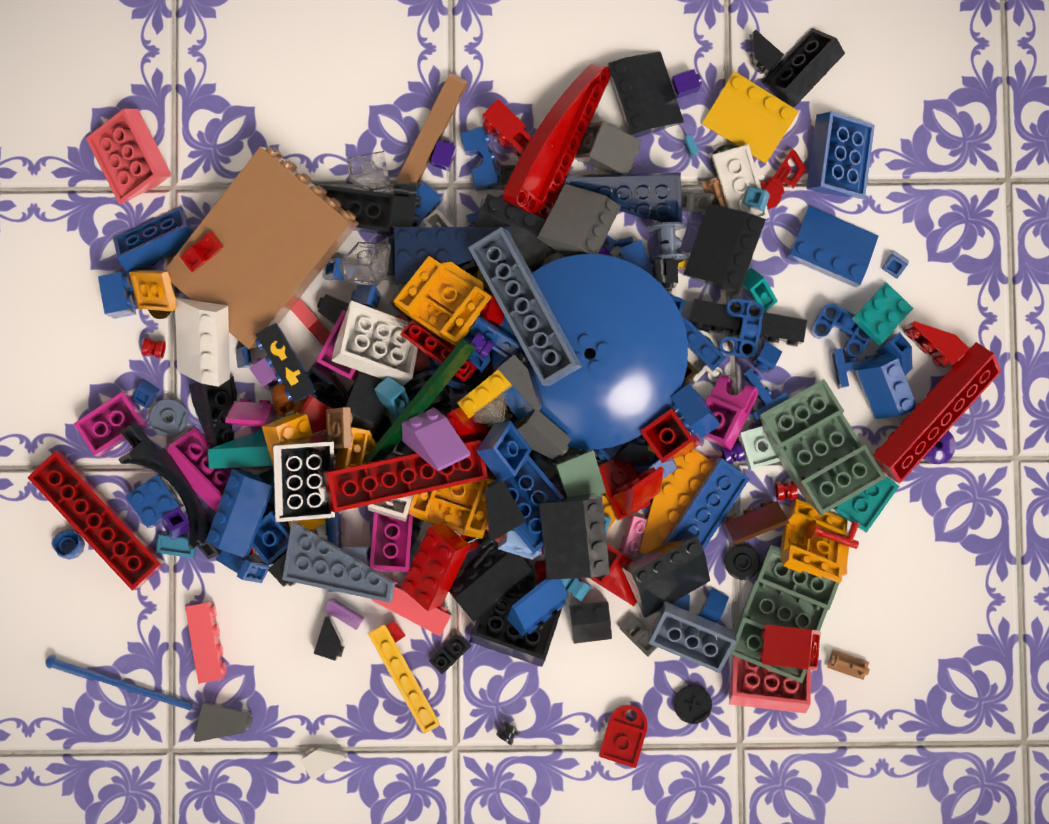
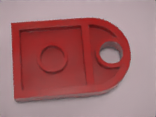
(624, 737)

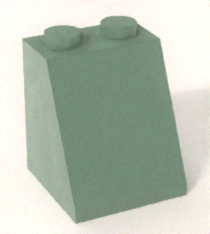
(579, 474)

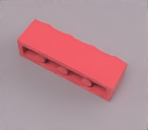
(407, 607)
(205, 642)

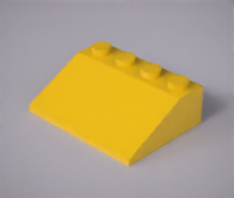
(750, 116)

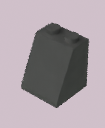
(608, 148)

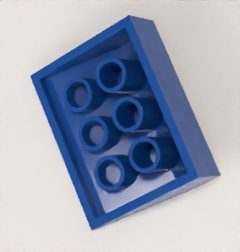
(840, 155)
(833, 247)
(527, 490)

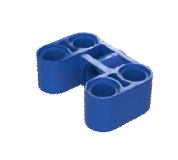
(843, 321)
(750, 328)

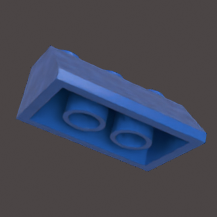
(886, 387)
(537, 605)

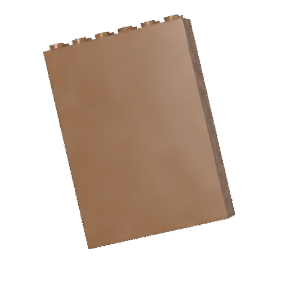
(274, 244)

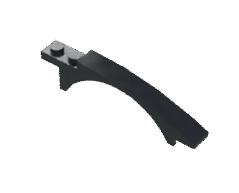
(146, 454)

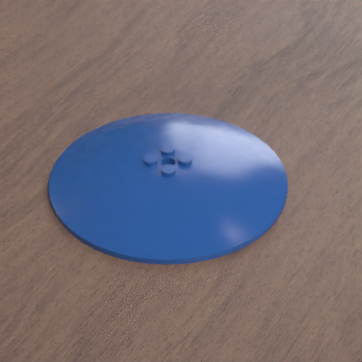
(636, 343)

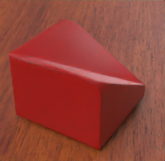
(395, 631)

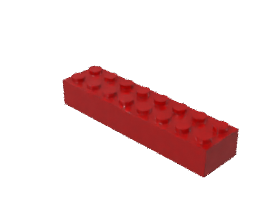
(937, 412)
(398, 478)
(96, 520)

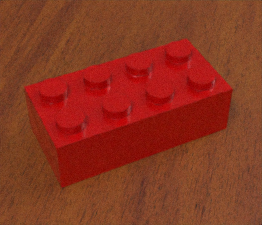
(435, 566)

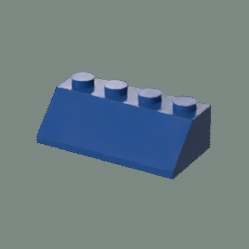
(153, 240)
(239, 513)

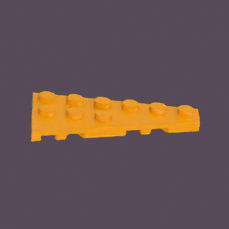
(675, 495)

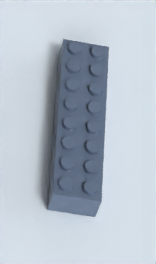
(525, 307)

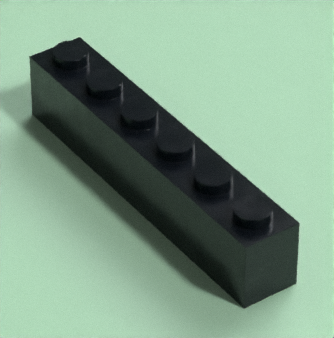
(774, 326)

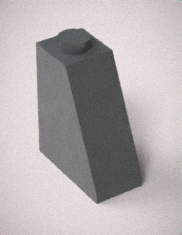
(543, 435)
(221, 721)

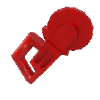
(774, 184)

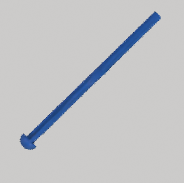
(52, 662)

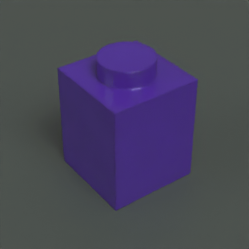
(686, 83)
(443, 155)
(175, 523)

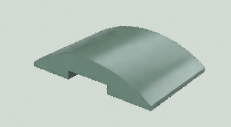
(820, 448)
(781, 599)

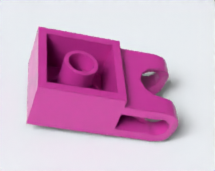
(729, 410)

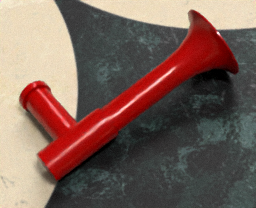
(813, 530)

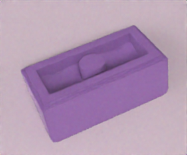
(344, 614)

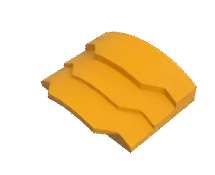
(443, 299)
(457, 506)
(817, 554)

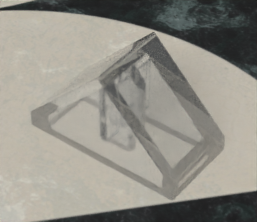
(493, 411)

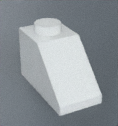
(321, 760)

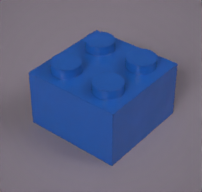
(117, 295)
(694, 411)
(504, 450)
(153, 500)
(271, 539)

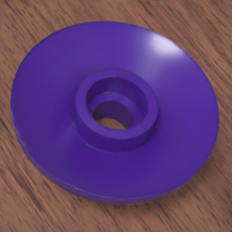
(943, 454)

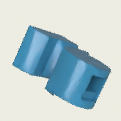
(576, 587)

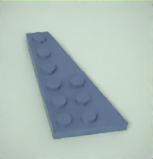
(323, 565)

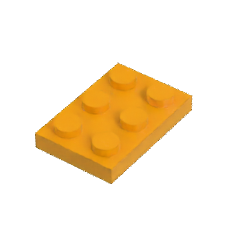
(153, 290)

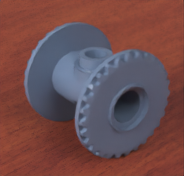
(668, 241)

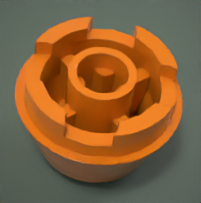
(282, 404)

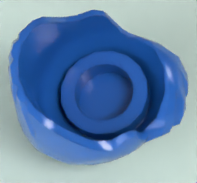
(68, 544)

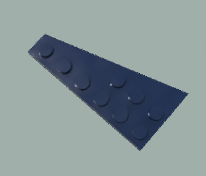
(641, 194)
(440, 243)

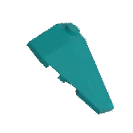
(241, 453)

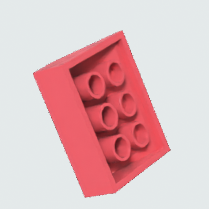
(128, 155)
(765, 689)

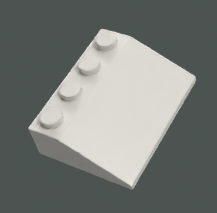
(202, 341)
(373, 344)

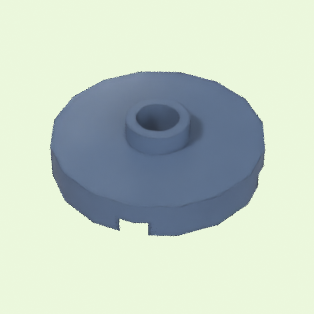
(159, 414)

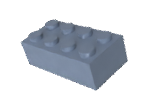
(692, 637)

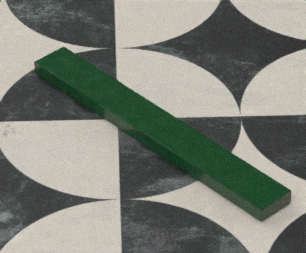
(422, 399)

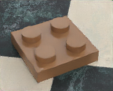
(339, 426)

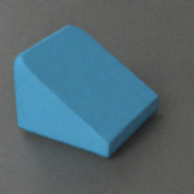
(756, 198)

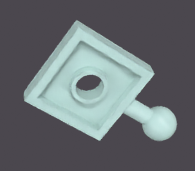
(753, 456)

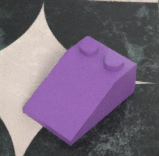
(434, 439)

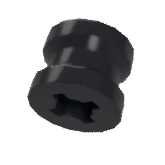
(508, 733)

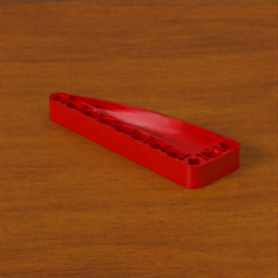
(555, 144)

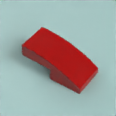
(201, 252)

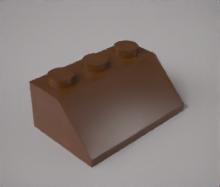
(754, 522)

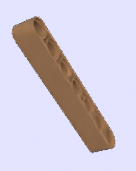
(433, 129)

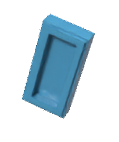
(174, 547)

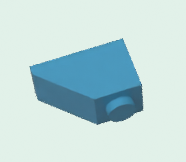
(392, 396)

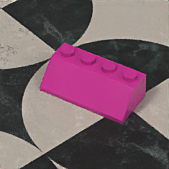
(191, 456)
(391, 543)

